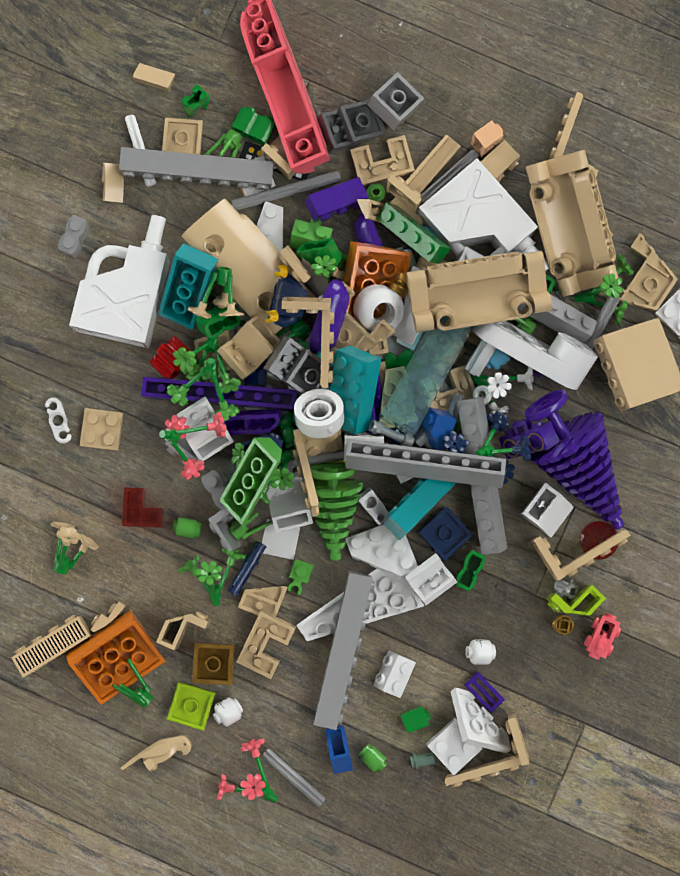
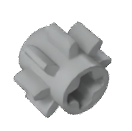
(566, 588)

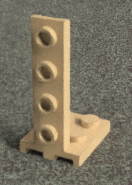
(568, 122)
(410, 191)
(313, 305)
(309, 446)
(552, 562)
(494, 768)

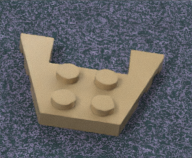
(651, 281)
(357, 336)

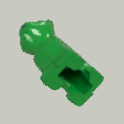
(195, 101)
(287, 430)

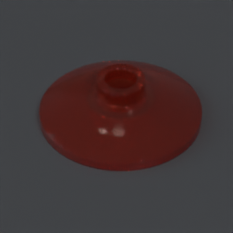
(591, 533)

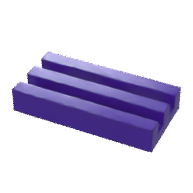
(473, 680)

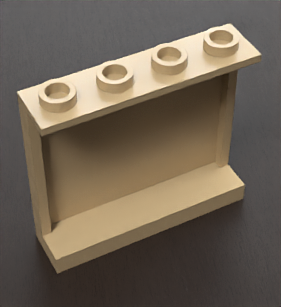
(638, 364)

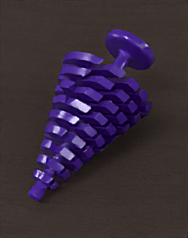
(580, 458)

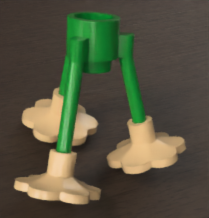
(224, 277)
(68, 535)

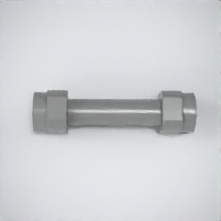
(377, 427)

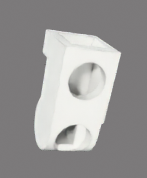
(373, 506)

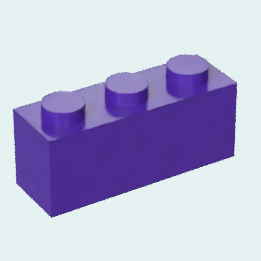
(336, 200)

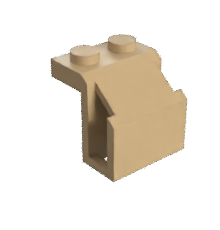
(249, 347)
(198, 618)

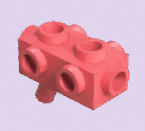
(600, 642)

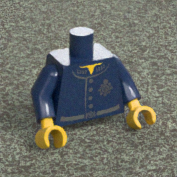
(285, 287)

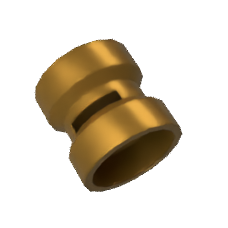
(400, 284)
(559, 624)

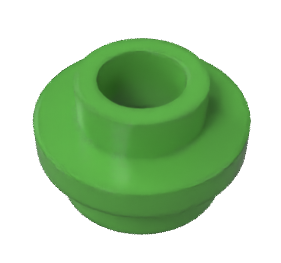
(380, 188)

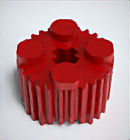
(164, 360)

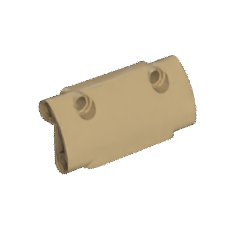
(572, 222)
(246, 251)
(478, 291)

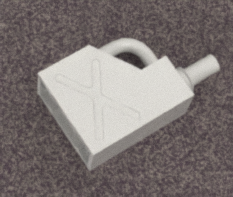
(478, 211)
(124, 301)

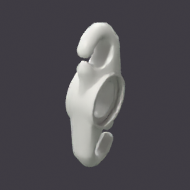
(57, 429)

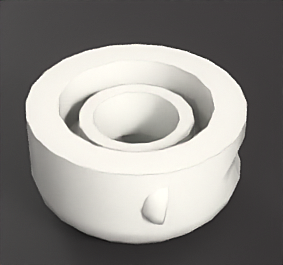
(369, 299)
(319, 403)

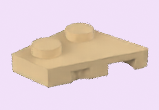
(265, 599)

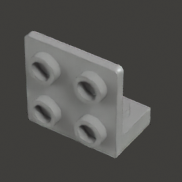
(219, 525)

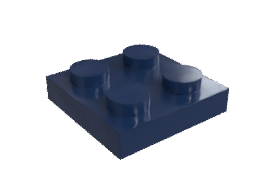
(445, 533)

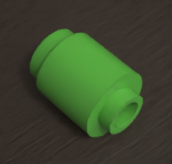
(187, 527)
(372, 758)

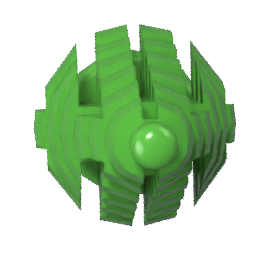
(336, 503)

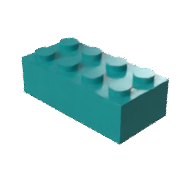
(186, 284)
(355, 383)
(415, 506)

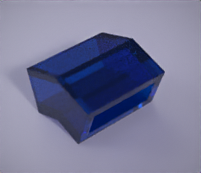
(257, 378)

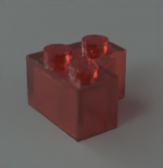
(135, 512)

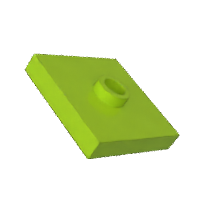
(191, 706)

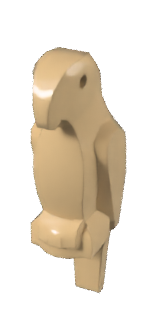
(161, 751)

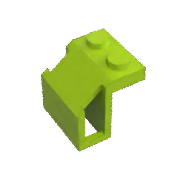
(559, 605)

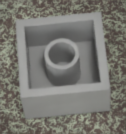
(395, 101)

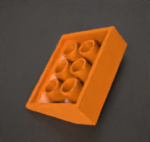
(373, 266)
(104, 657)

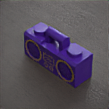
(540, 434)

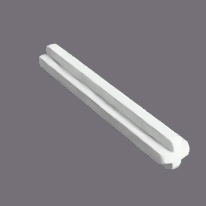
(137, 141)

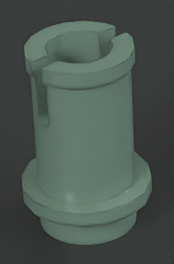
(422, 760)

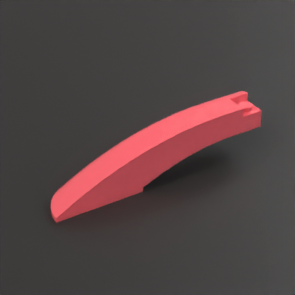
(283, 86)

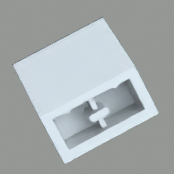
(547, 510)

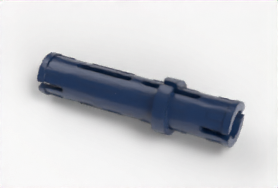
(246, 569)

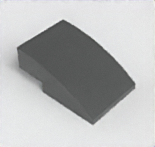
(350, 126)
(295, 366)

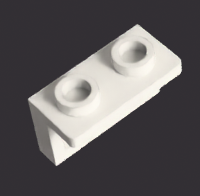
(394, 674)

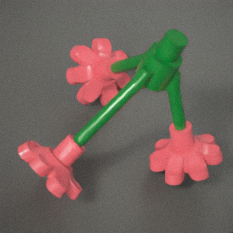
(177, 430)
(254, 785)

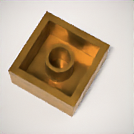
(213, 663)

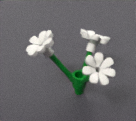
(498, 384)

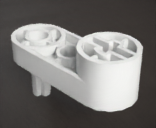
(564, 361)

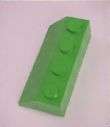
(251, 478)

